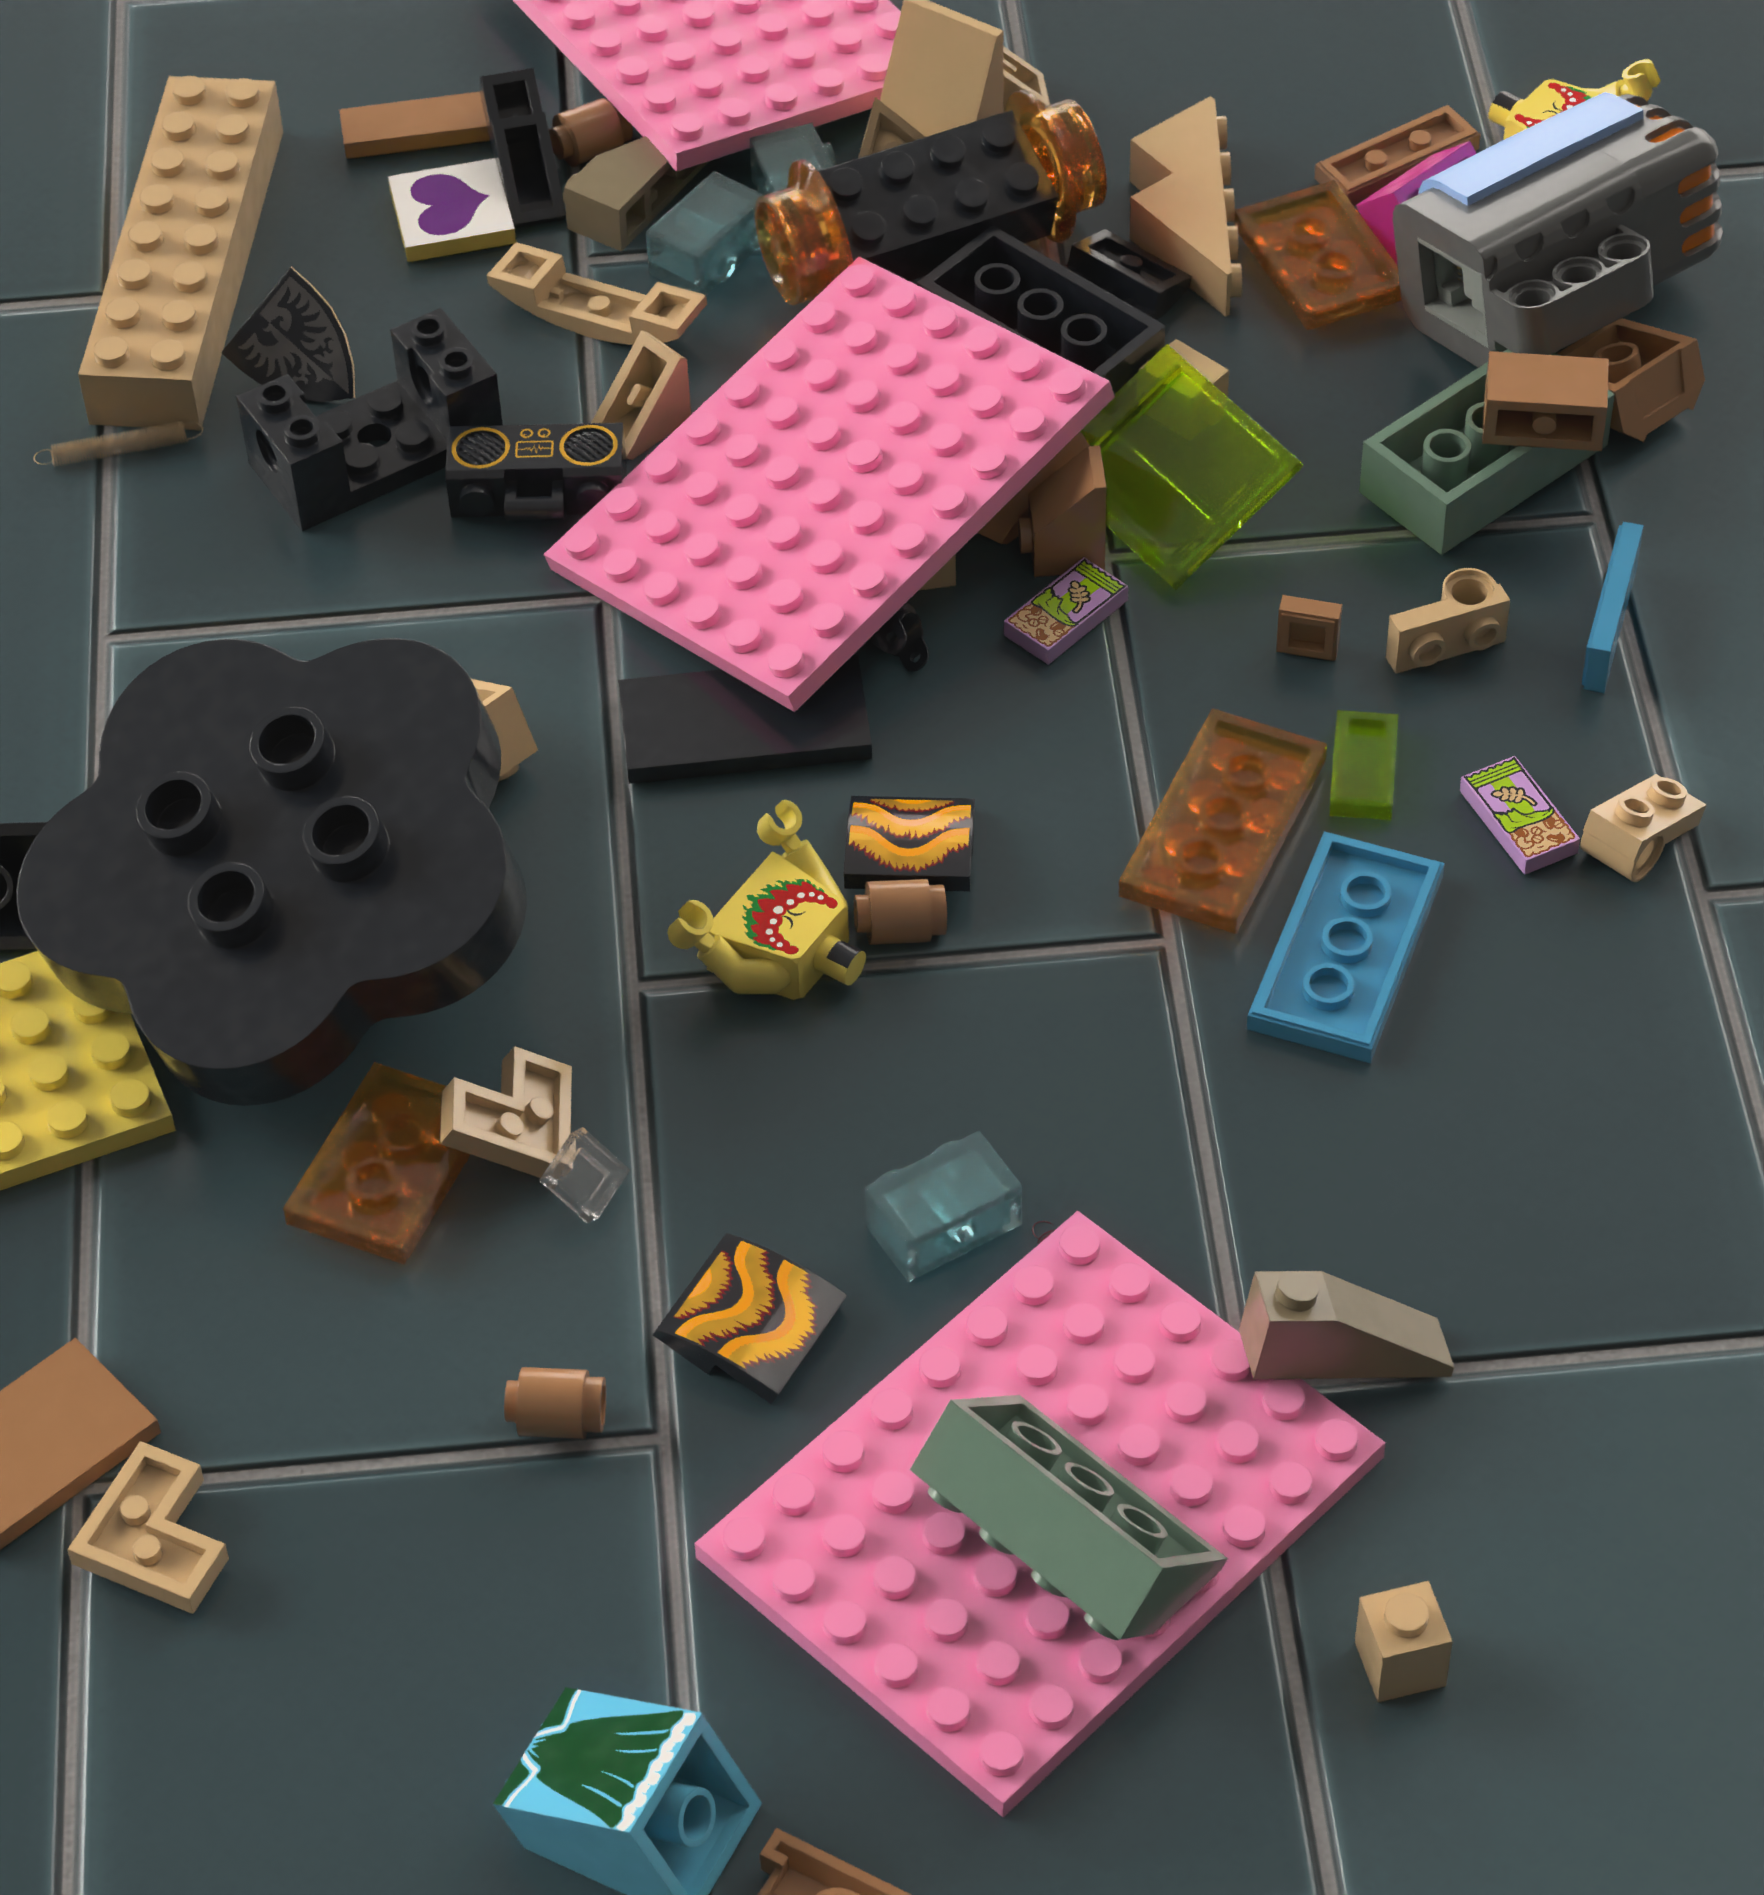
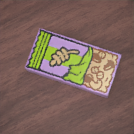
(1065, 610)
(1519, 815)

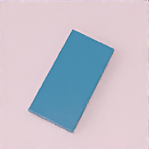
(1346, 947)

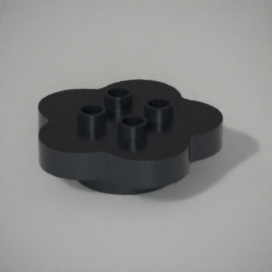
(279, 859)

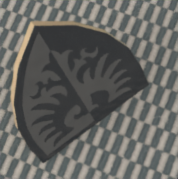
(296, 336)

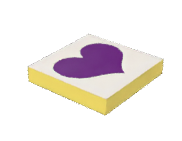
(451, 210)

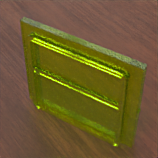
(1182, 466)

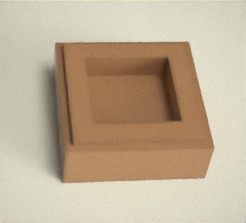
(1309, 627)

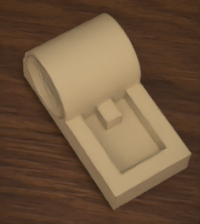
(1466, 619)
(1638, 823)

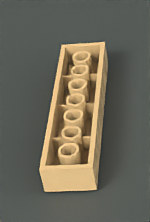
(182, 254)

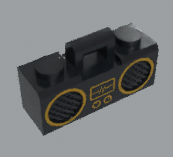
(532, 469)

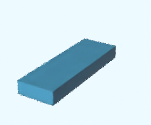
(1612, 607)

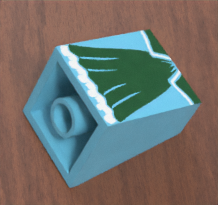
(629, 1795)

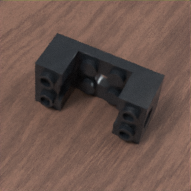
(325, 461)

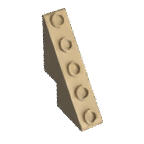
(1183, 201)

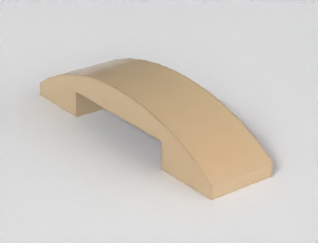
(589, 307)

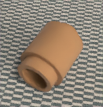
(588, 131)
(900, 911)
(556, 1403)

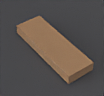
(413, 125)
(1386, 157)

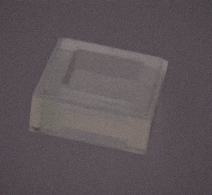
(584, 1175)

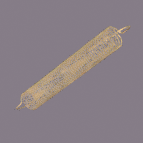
(124, 440)

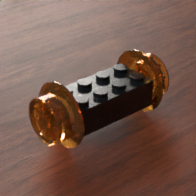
(933, 197)

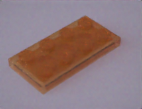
(1223, 821)

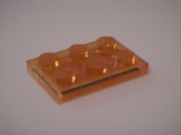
(1320, 254)
(379, 1168)

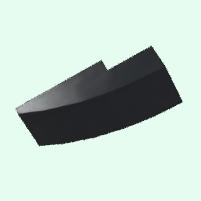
(522, 147)

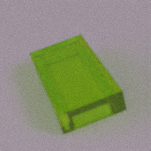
(1364, 765)

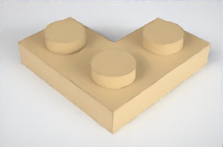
(519, 1125)
(136, 1534)

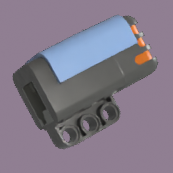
(1557, 228)

